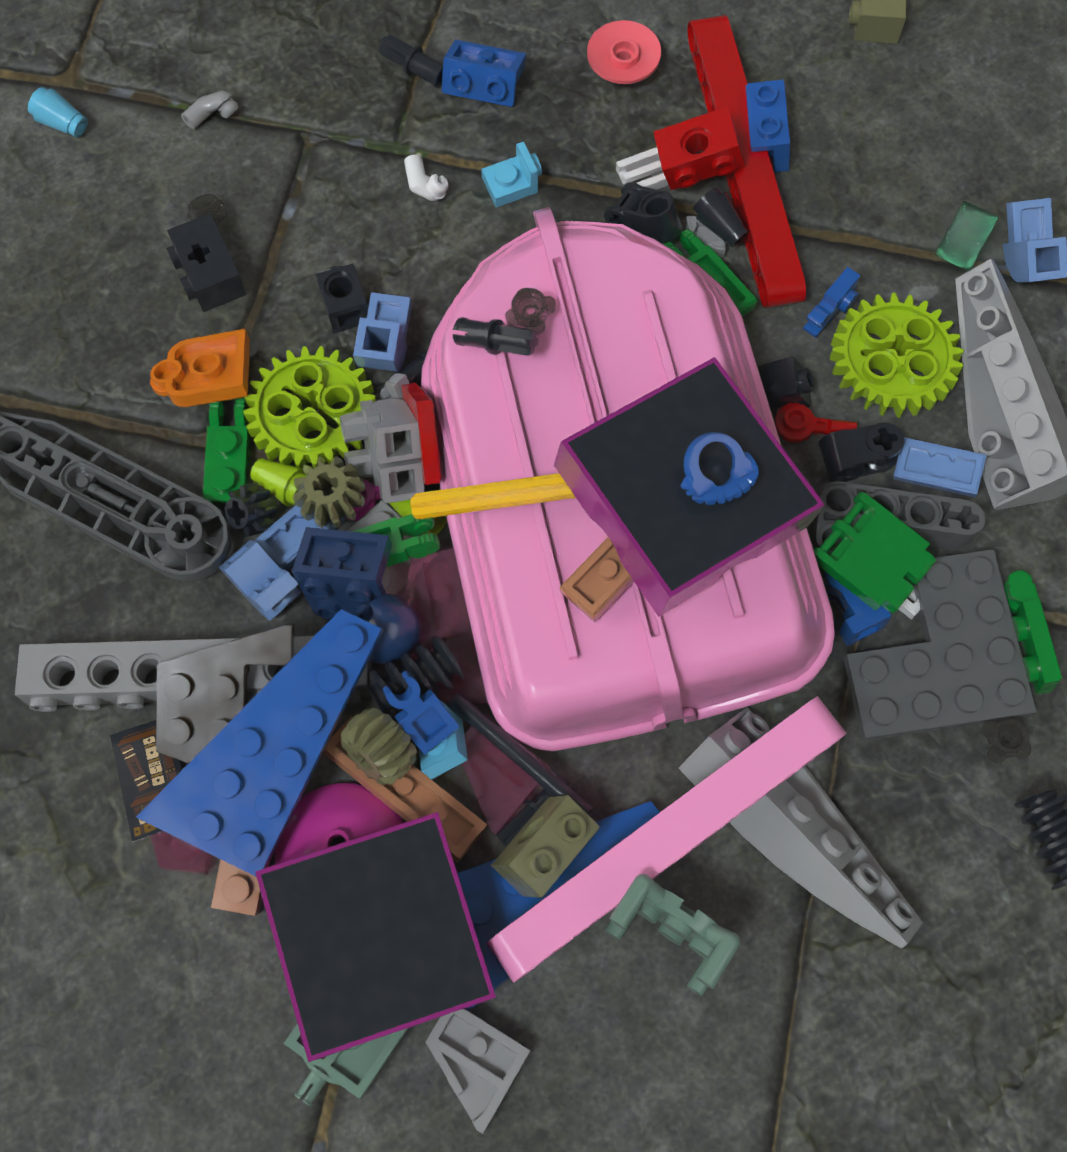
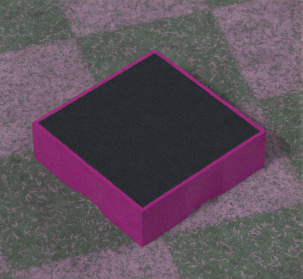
(631, 474)
(374, 936)

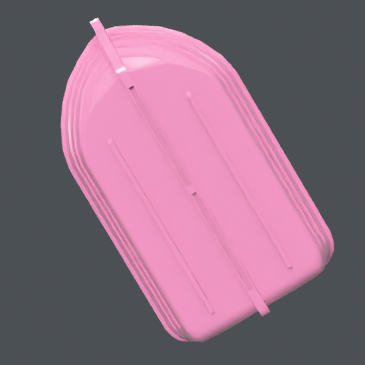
(620, 329)

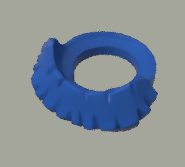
(743, 471)

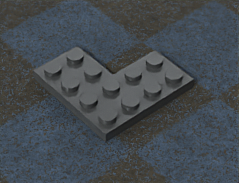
(962, 672)

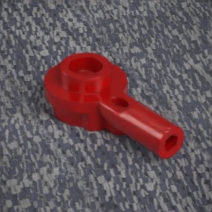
(797, 423)

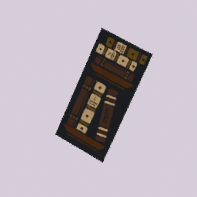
(141, 773)

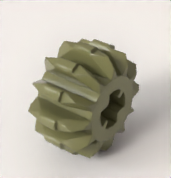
(313, 488)
(378, 746)

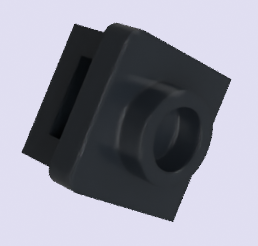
(786, 382)

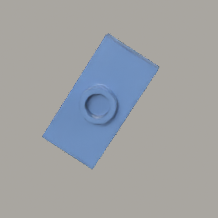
(940, 467)
(285, 536)

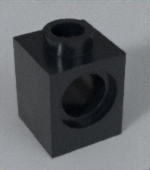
(345, 311)

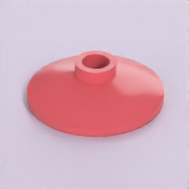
(624, 41)

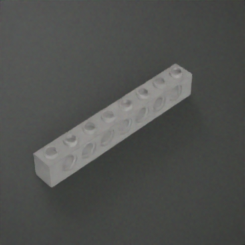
(44, 665)

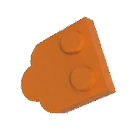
(204, 369)

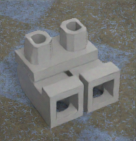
(390, 447)

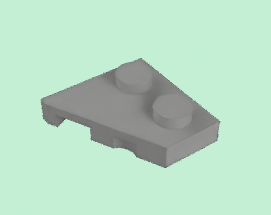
(476, 1062)

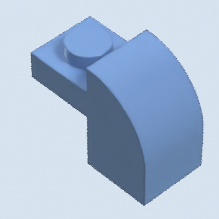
(1031, 249)
(383, 333)
(260, 579)

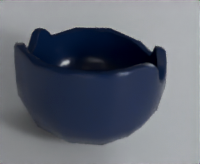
(399, 626)

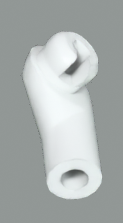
(420, 183)

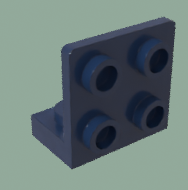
(341, 571)

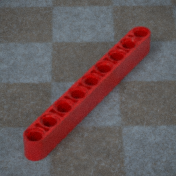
(754, 186)

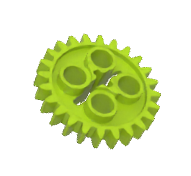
(896, 355)
(285, 434)

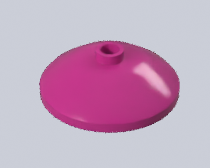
(330, 813)

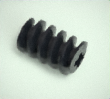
(427, 670)
(1051, 817)

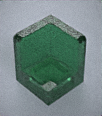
(966, 235)

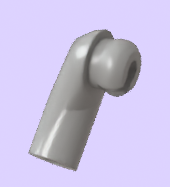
(207, 105)

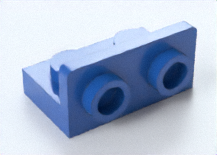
(482, 72)
(769, 121)

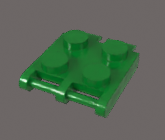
(875, 555)

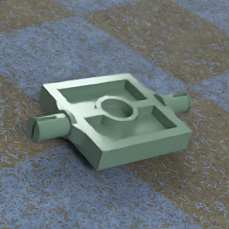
(350, 1068)

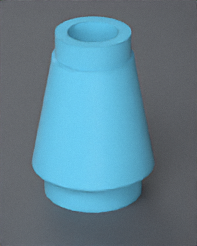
(56, 112)

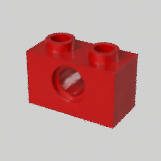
(707, 132)

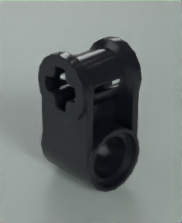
(647, 212)
(861, 451)

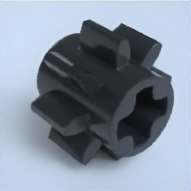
(250, 509)

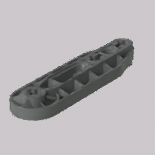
(155, 522)

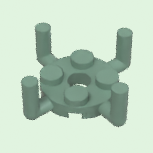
(678, 924)

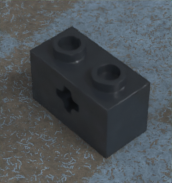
(206, 262)

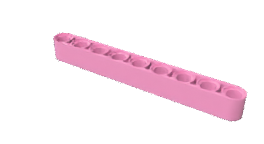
(666, 838)

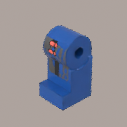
(858, 616)

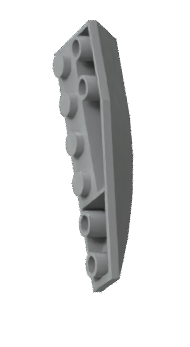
(1009, 395)
(809, 838)

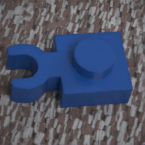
(837, 298)
(422, 716)

